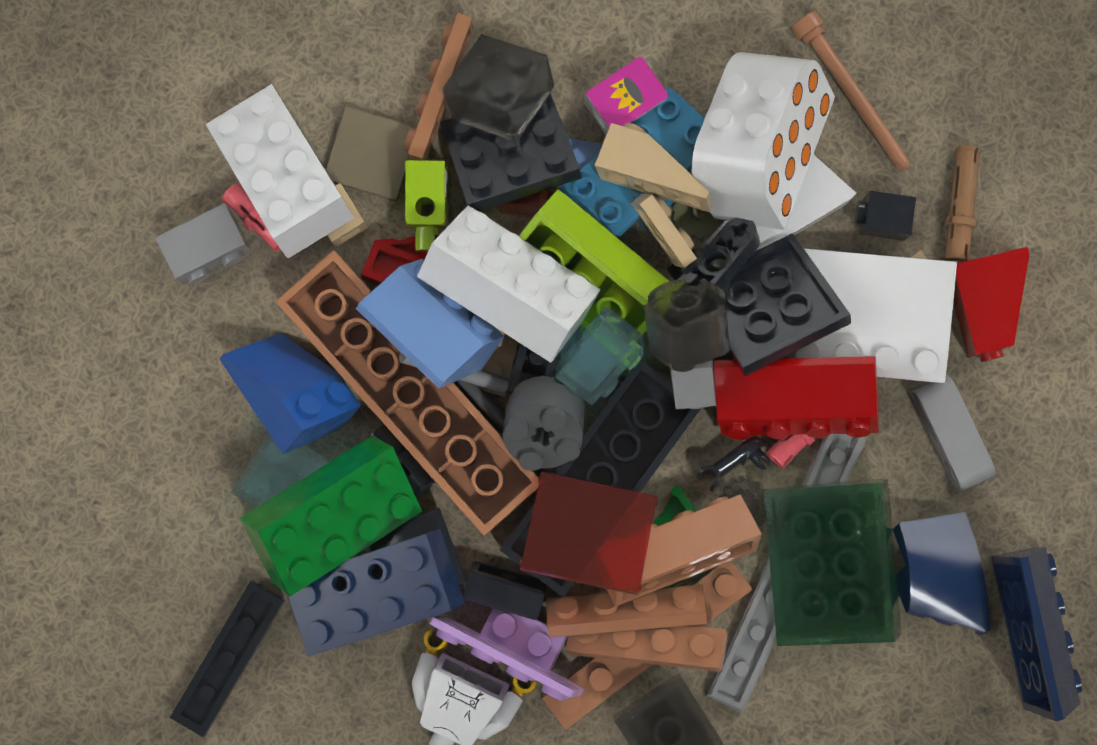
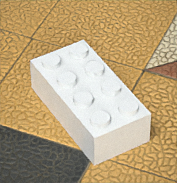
(279, 171)
(508, 283)

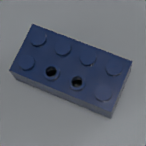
(414, 586)

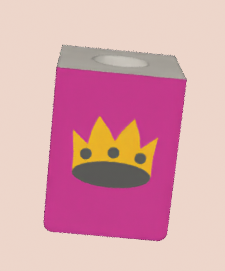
(625, 95)

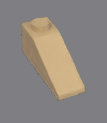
(639, 163)

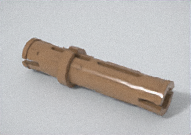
(963, 195)

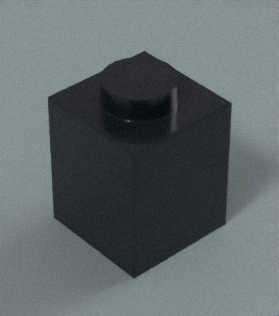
(885, 215)

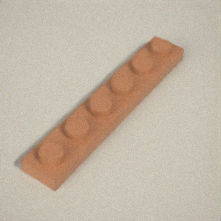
(604, 677)

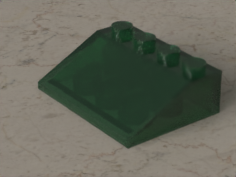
(833, 563)

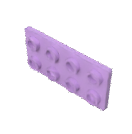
(517, 643)

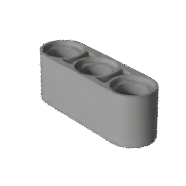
(955, 433)

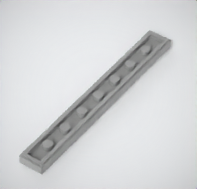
(757, 629)

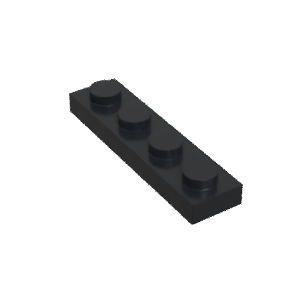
(227, 659)

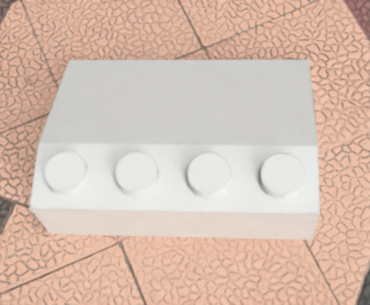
(896, 312)

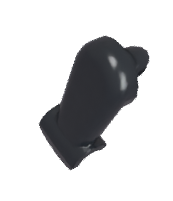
(747, 451)

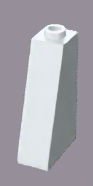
(818, 197)

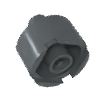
(543, 423)

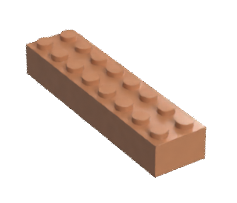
(430, 422)

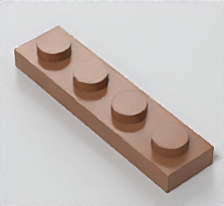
(432, 105)
(598, 615)
(668, 646)

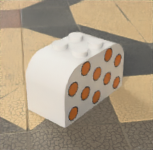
(761, 136)

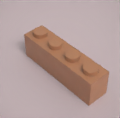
(695, 544)

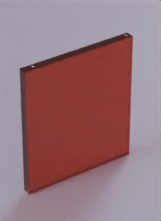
(589, 533)

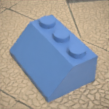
(429, 326)

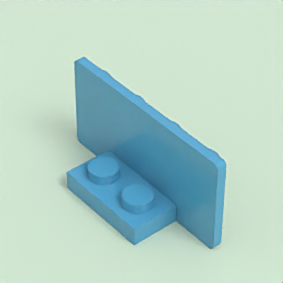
(674, 127)

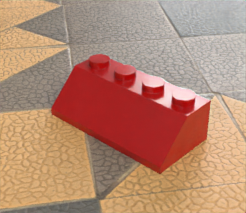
(798, 398)

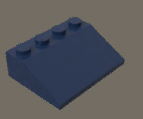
(1037, 632)

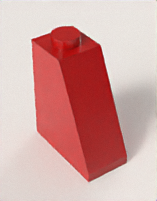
(989, 301)

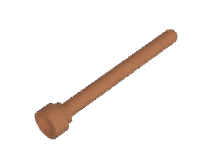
(811, 32)

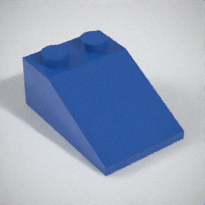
(290, 391)

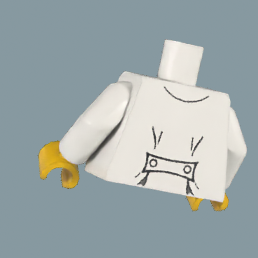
(461, 700)

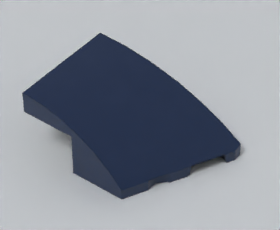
(942, 572)

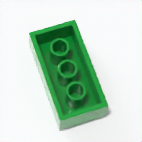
(331, 515)

